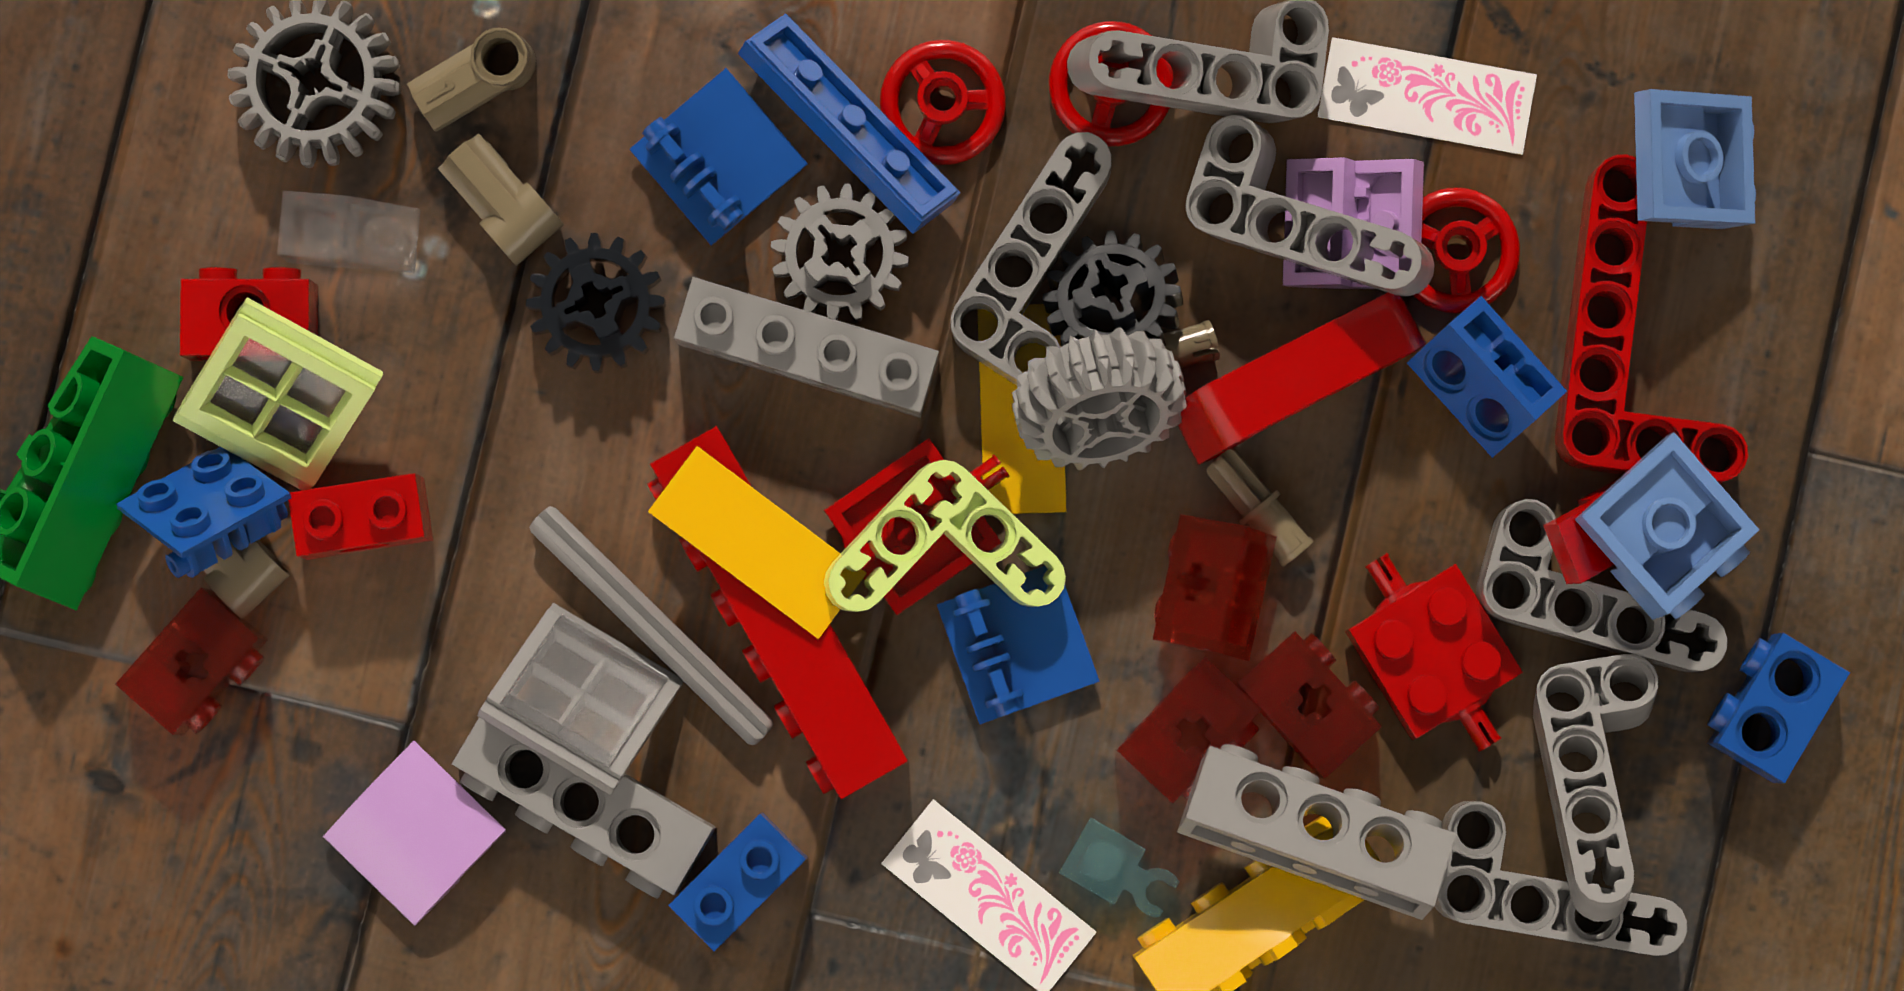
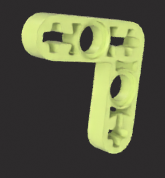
(955, 523)

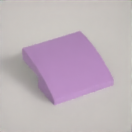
(1368, 190)
(414, 833)

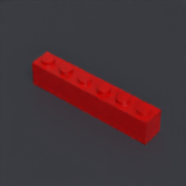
(813, 675)

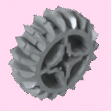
(322, 55)
(1099, 399)

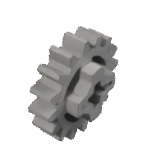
(861, 234)

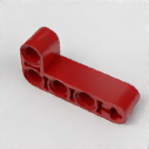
(1298, 375)

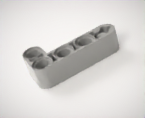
(1196, 67)
(1311, 224)
(1037, 249)
(1600, 601)
(1593, 789)
(1557, 911)

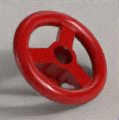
(989, 99)
(1105, 106)
(1476, 237)

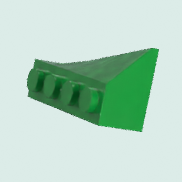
(78, 468)

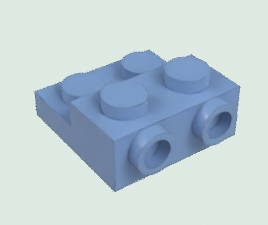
(1694, 159)
(1668, 529)

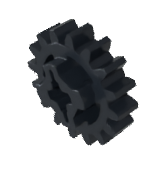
(1130, 277)
(624, 290)

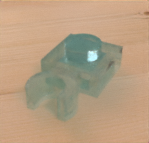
(1108, 865)

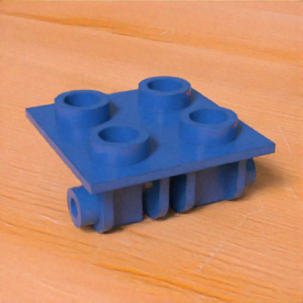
(718, 156)
(206, 508)
(1014, 651)

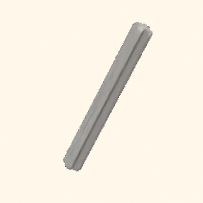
(651, 625)

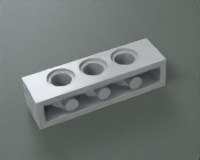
(806, 347)
(1218, 818)
(677, 832)

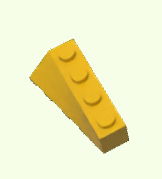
(1241, 926)

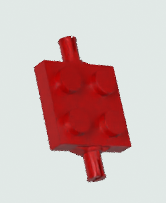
(898, 535)
(1433, 652)

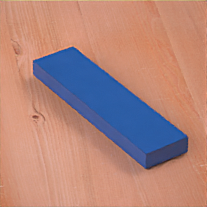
(849, 123)

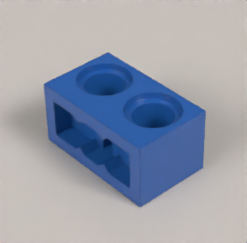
(1486, 376)
(1790, 717)
(738, 881)

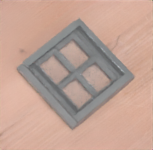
(580, 698)

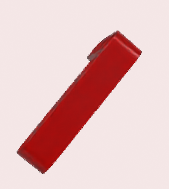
(1614, 345)

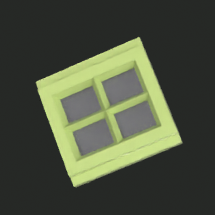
(277, 395)

